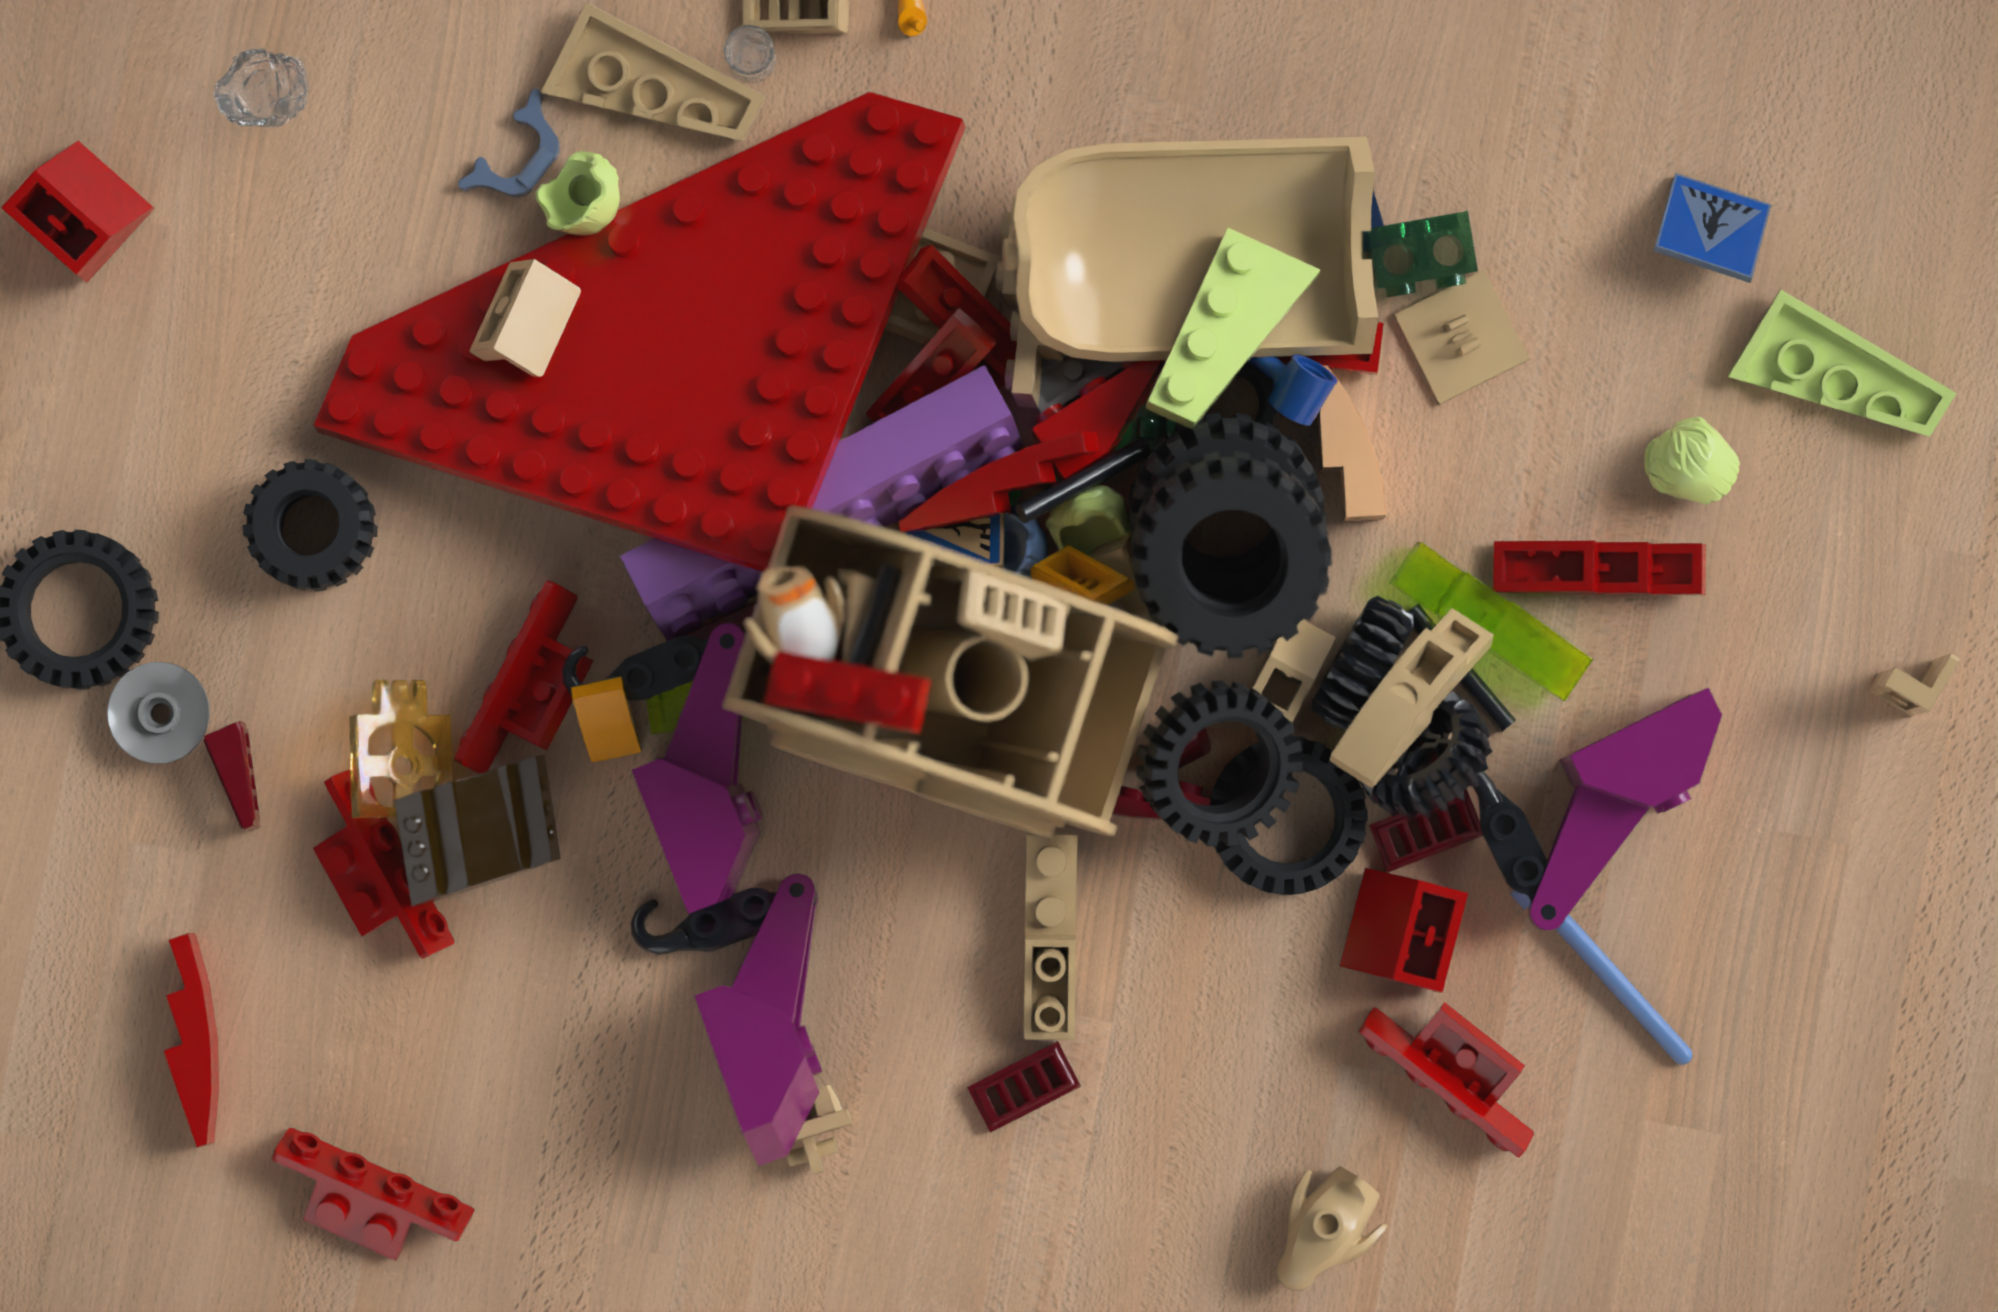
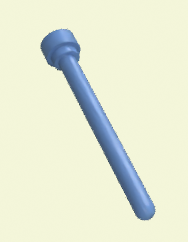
(1619, 986)

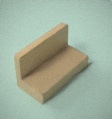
(526, 317)
(1910, 694)

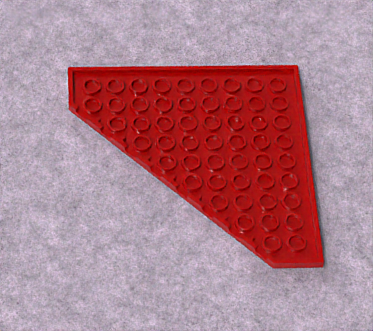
(703, 347)

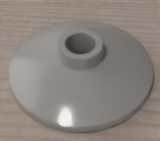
(133, 705)

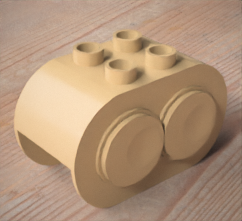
(998, 730)

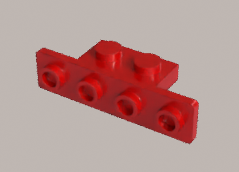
(529, 687)
(371, 875)
(1459, 1067)
(366, 1199)

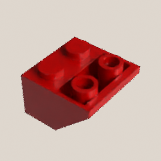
(78, 209)
(1403, 930)

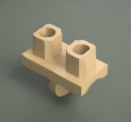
(826, 1116)

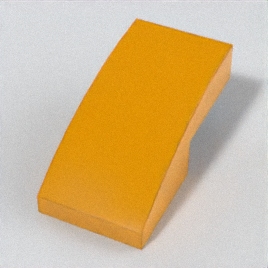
(606, 719)

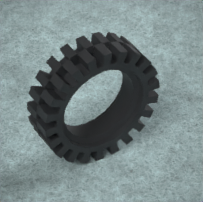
(136, 620)
(1262, 795)
(1337, 853)

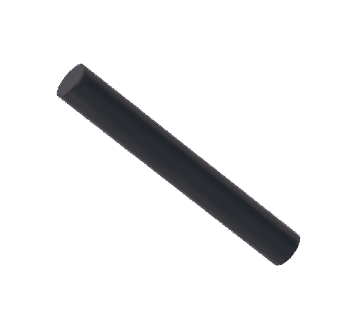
(1082, 480)
(875, 616)
(1471, 682)

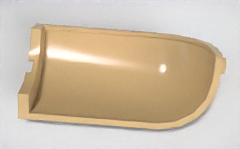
(1126, 231)

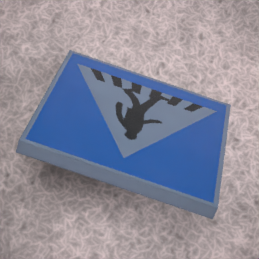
(1712, 227)

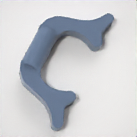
(535, 168)

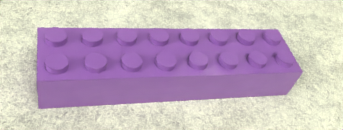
(871, 479)

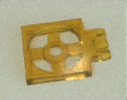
(403, 712)

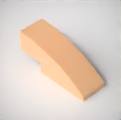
(1348, 449)

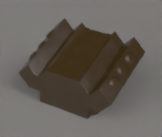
(477, 830)

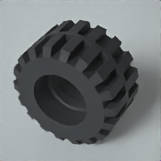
(275, 498)

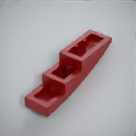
(987, 488)
(1599, 568)
(196, 1060)

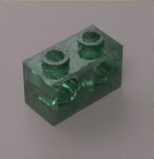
(1418, 240)

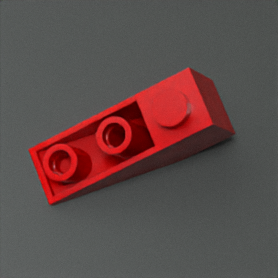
(1103, 409)

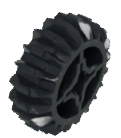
(1362, 661)
(1436, 767)

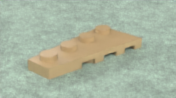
(639, 75)

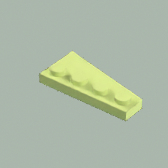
(1233, 313)
(1827, 364)

